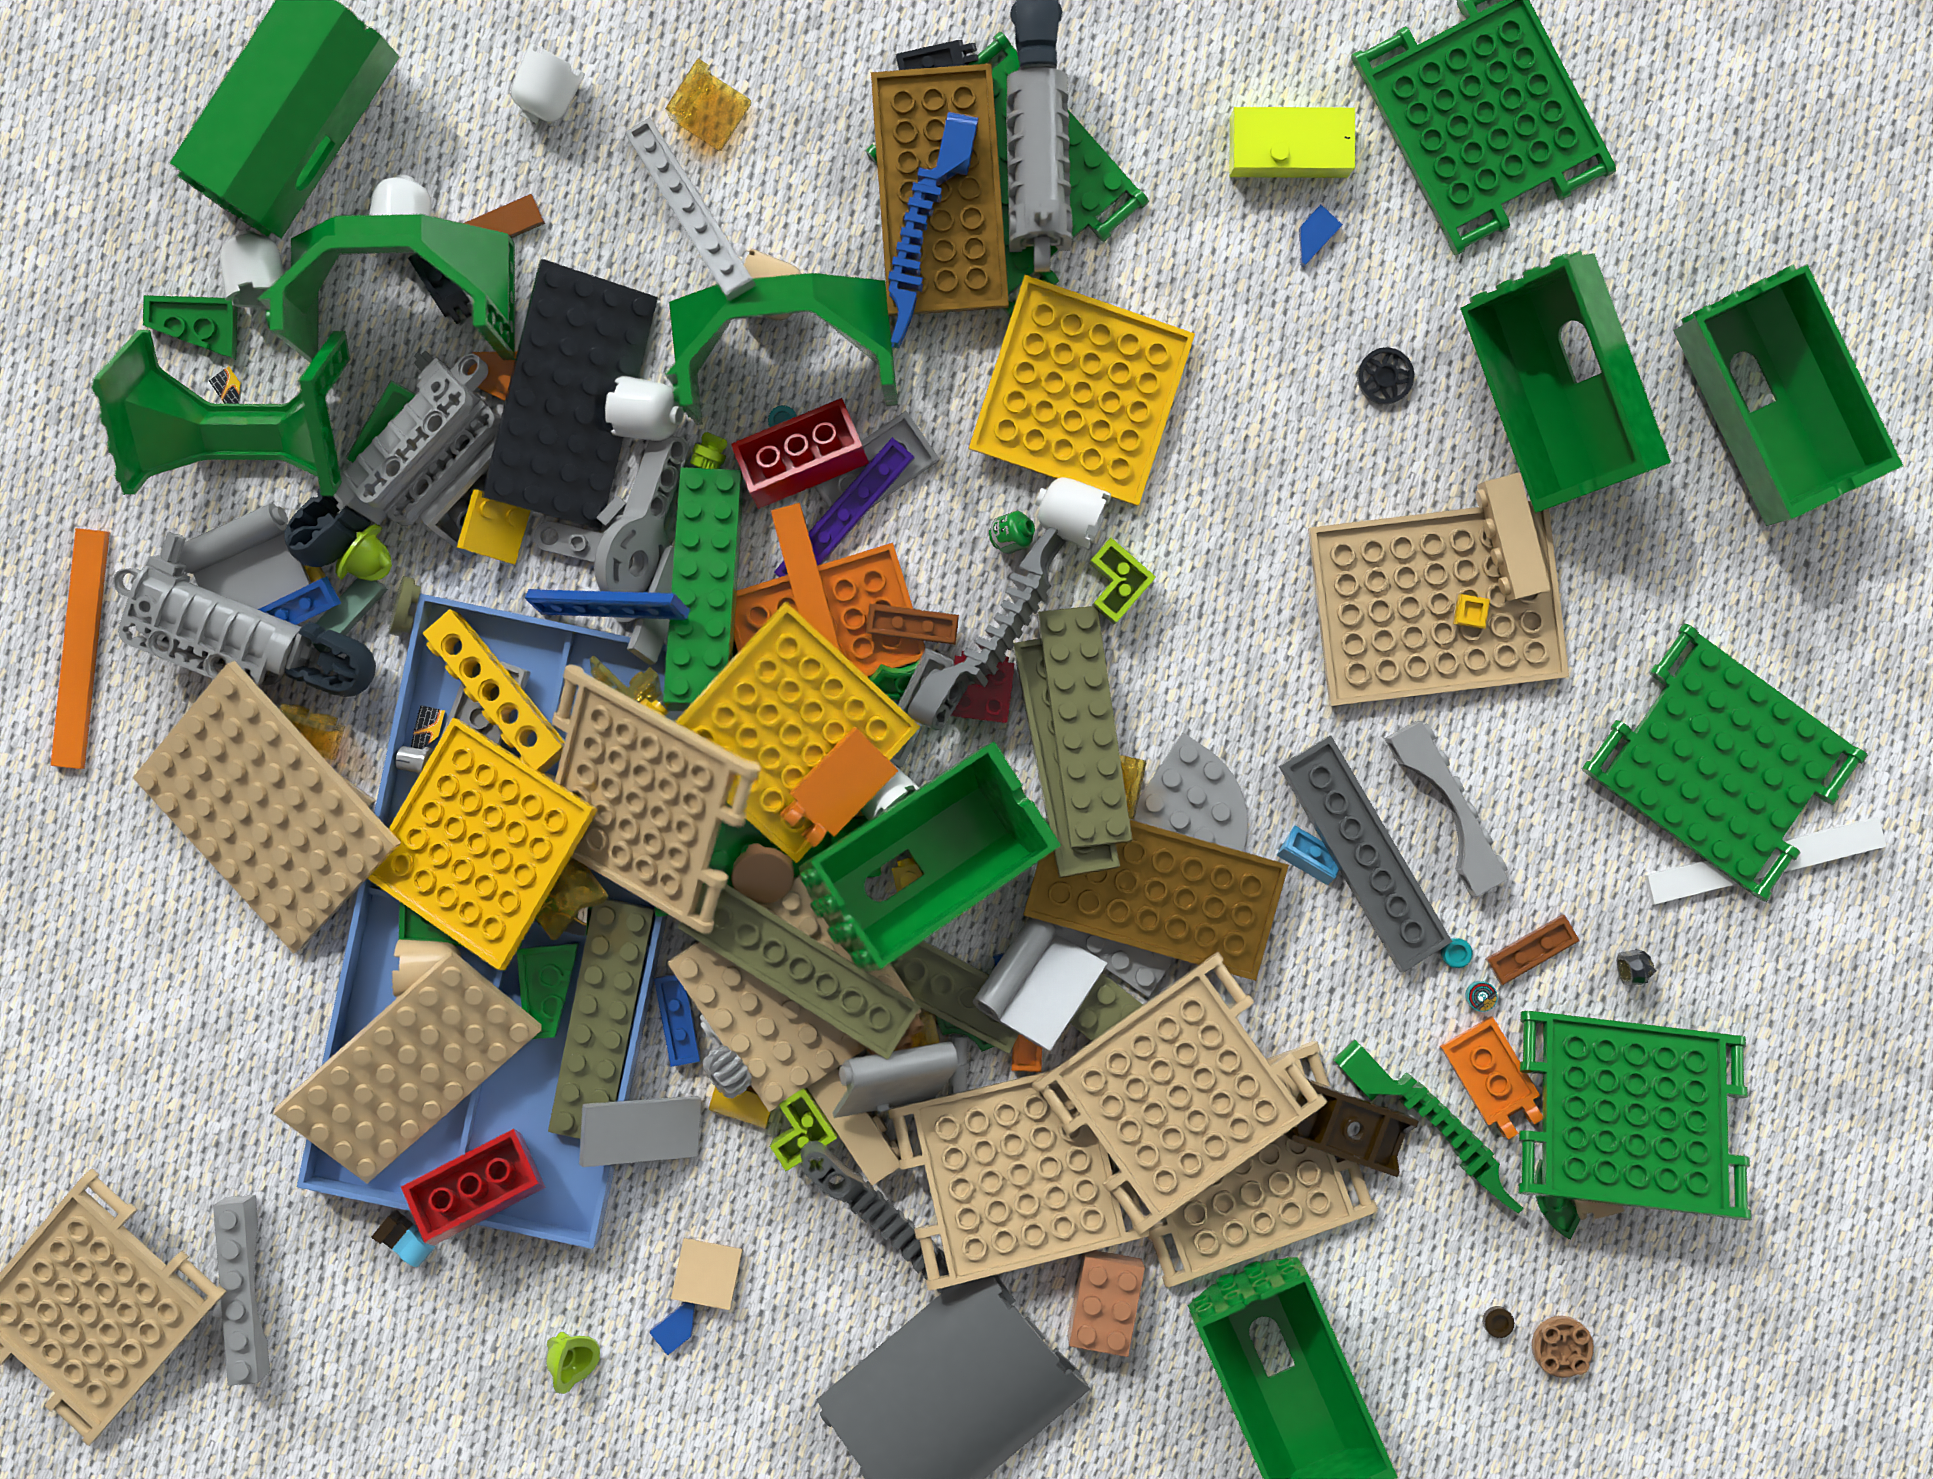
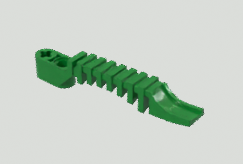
(1475, 1155)

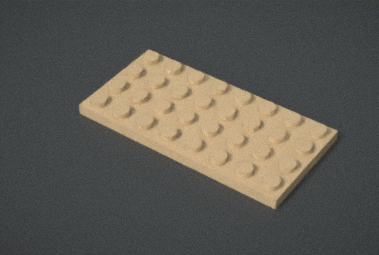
(408, 1067)

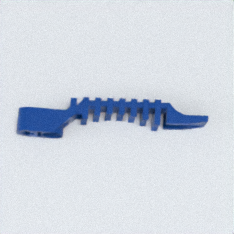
(953, 159)

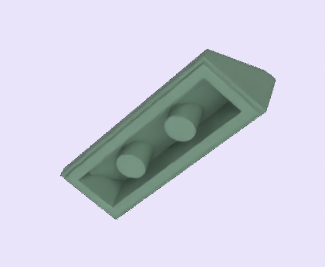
(354, 605)

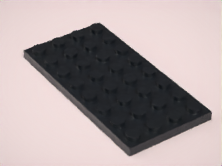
(553, 431)

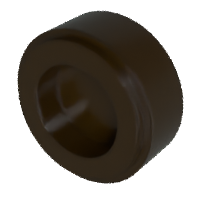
(1498, 1322)

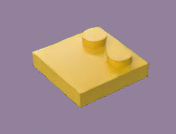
(493, 528)

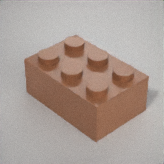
(1105, 1302)

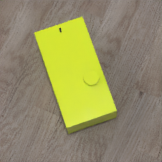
(1292, 142)

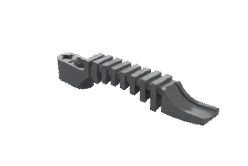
(945, 687)
(869, 1203)

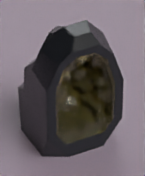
(1634, 967)

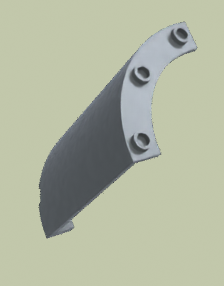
(952, 1389)

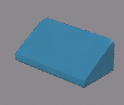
(1308, 855)

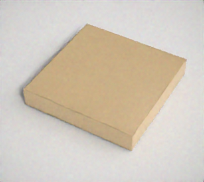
(706, 1273)

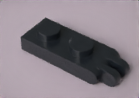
(939, 55)
(443, 290)

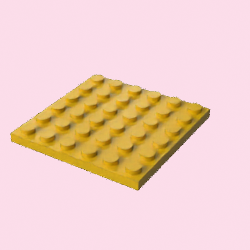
(1081, 390)
(786, 709)
(481, 843)

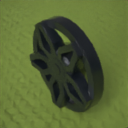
(1385, 375)

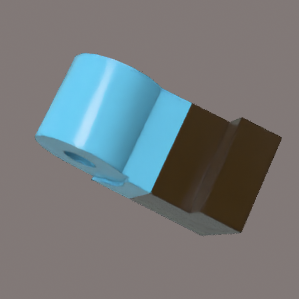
(403, 1238)

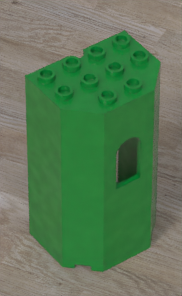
(284, 111)
(1823, 425)
(1563, 431)
(965, 834)
(1306, 1416)

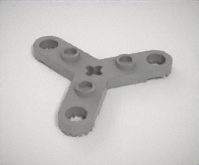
(574, 543)

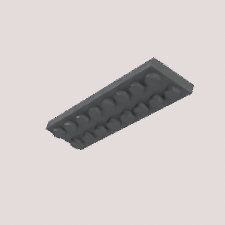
(1365, 854)

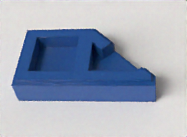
(1316, 232)
(674, 1328)

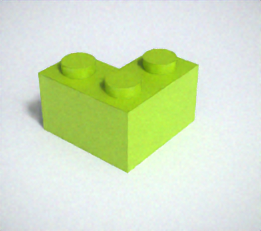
(1126, 576)
(807, 1126)

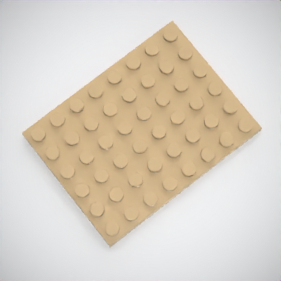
(1392, 600)
(265, 808)

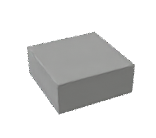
(612, 510)

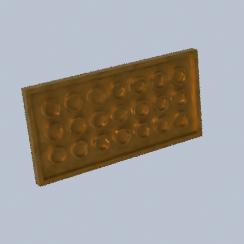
(965, 236)
(1169, 899)

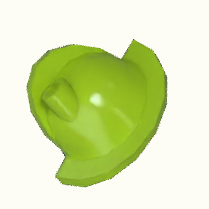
(366, 557)
(571, 1359)

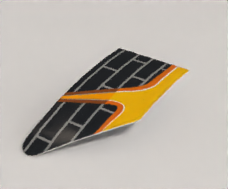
(226, 386)
(427, 726)

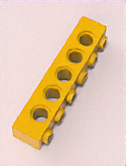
(442, 638)

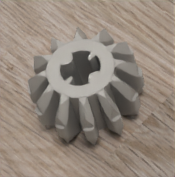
(727, 1071)

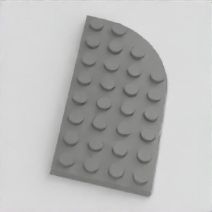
(1188, 796)

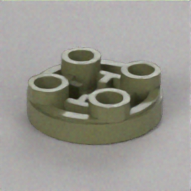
(406, 594)

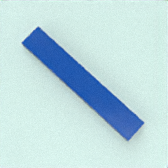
(608, 604)

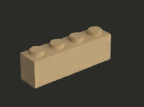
(1512, 537)
(861, 1133)

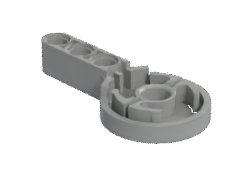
(645, 518)

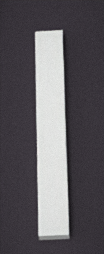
(1814, 849)

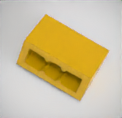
(743, 1107)

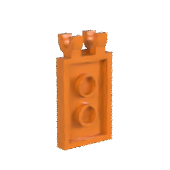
(839, 786)
(1492, 1076)

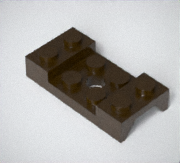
(1375, 1143)

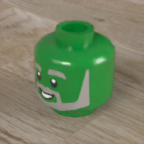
(1012, 532)

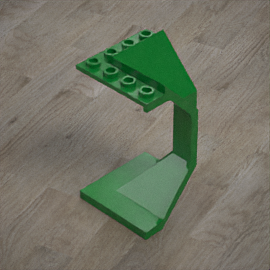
(469, 255)
(847, 304)
(164, 425)

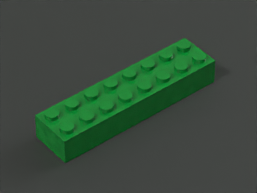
(704, 581)

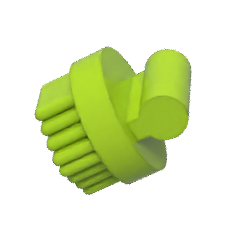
(709, 454)

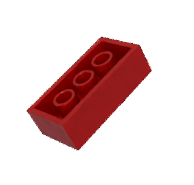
(799, 453)
(472, 1187)

